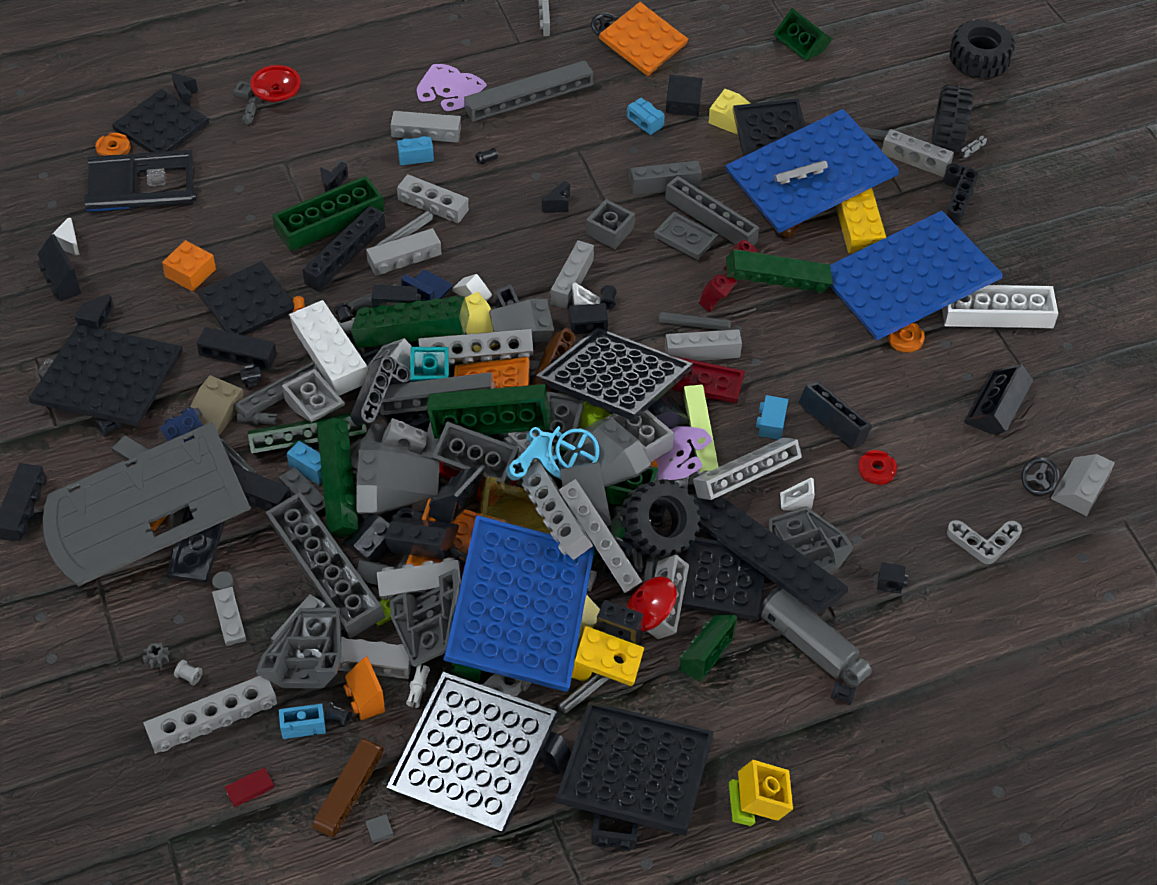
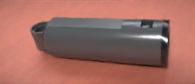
(814, 637)

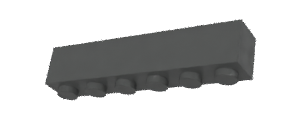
(710, 212)
(415, 395)

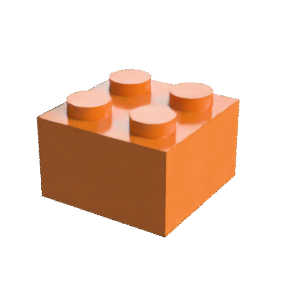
(189, 265)

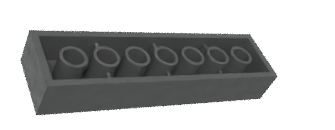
(325, 564)

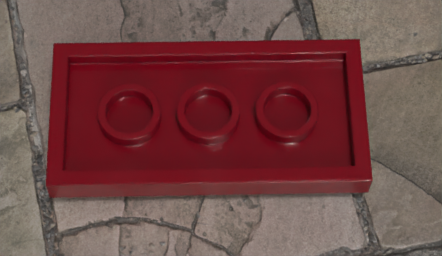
(717, 380)

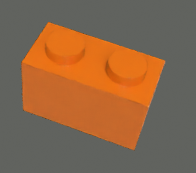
(364, 690)

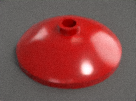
(275, 83)
(654, 599)

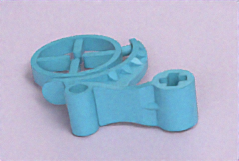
(541, 449)

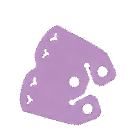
(454, 80)
(668, 469)

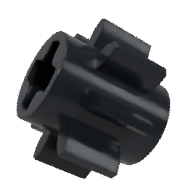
(250, 375)

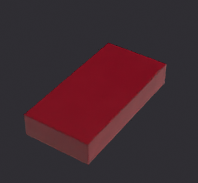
(249, 787)

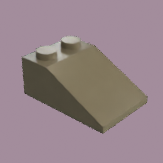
(217, 402)

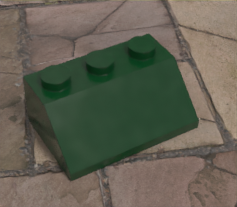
(802, 35)
(708, 646)

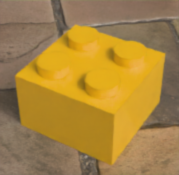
(765, 790)

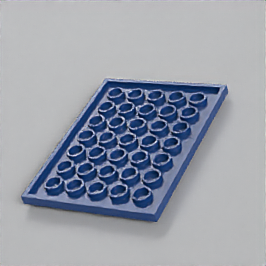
(852, 164)
(911, 274)
(519, 605)

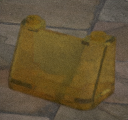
(509, 505)

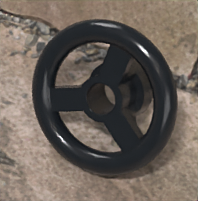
(604, 24)
(1047, 476)

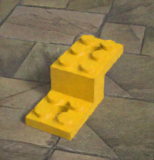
(596, 654)

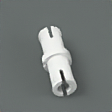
(418, 686)

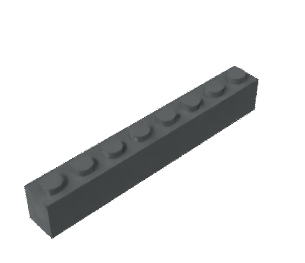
(528, 90)

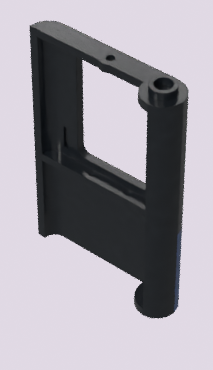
(115, 180)

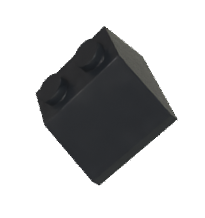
(684, 95)
(668, 412)
(369, 539)

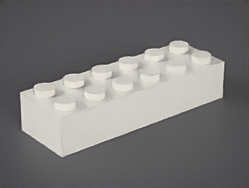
(1004, 308)
(329, 347)

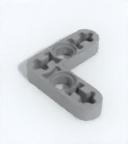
(989, 545)

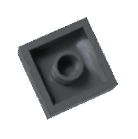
(610, 224)

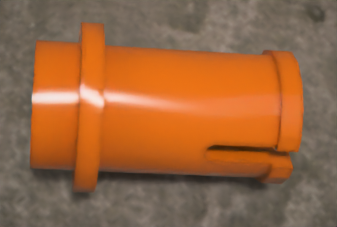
(298, 303)

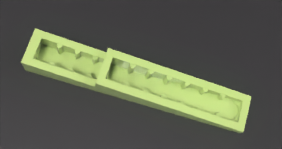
(699, 418)

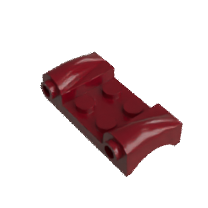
(721, 284)

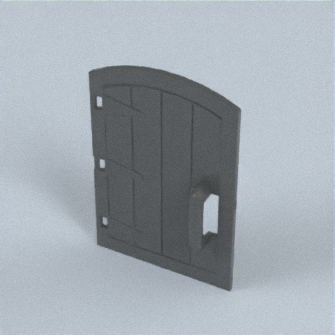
(110, 514)

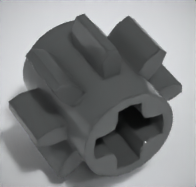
(156, 655)

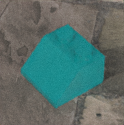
(429, 363)

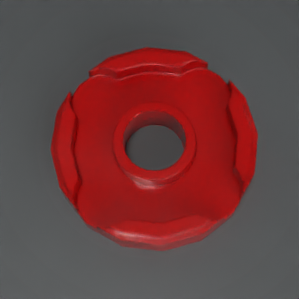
(873, 475)

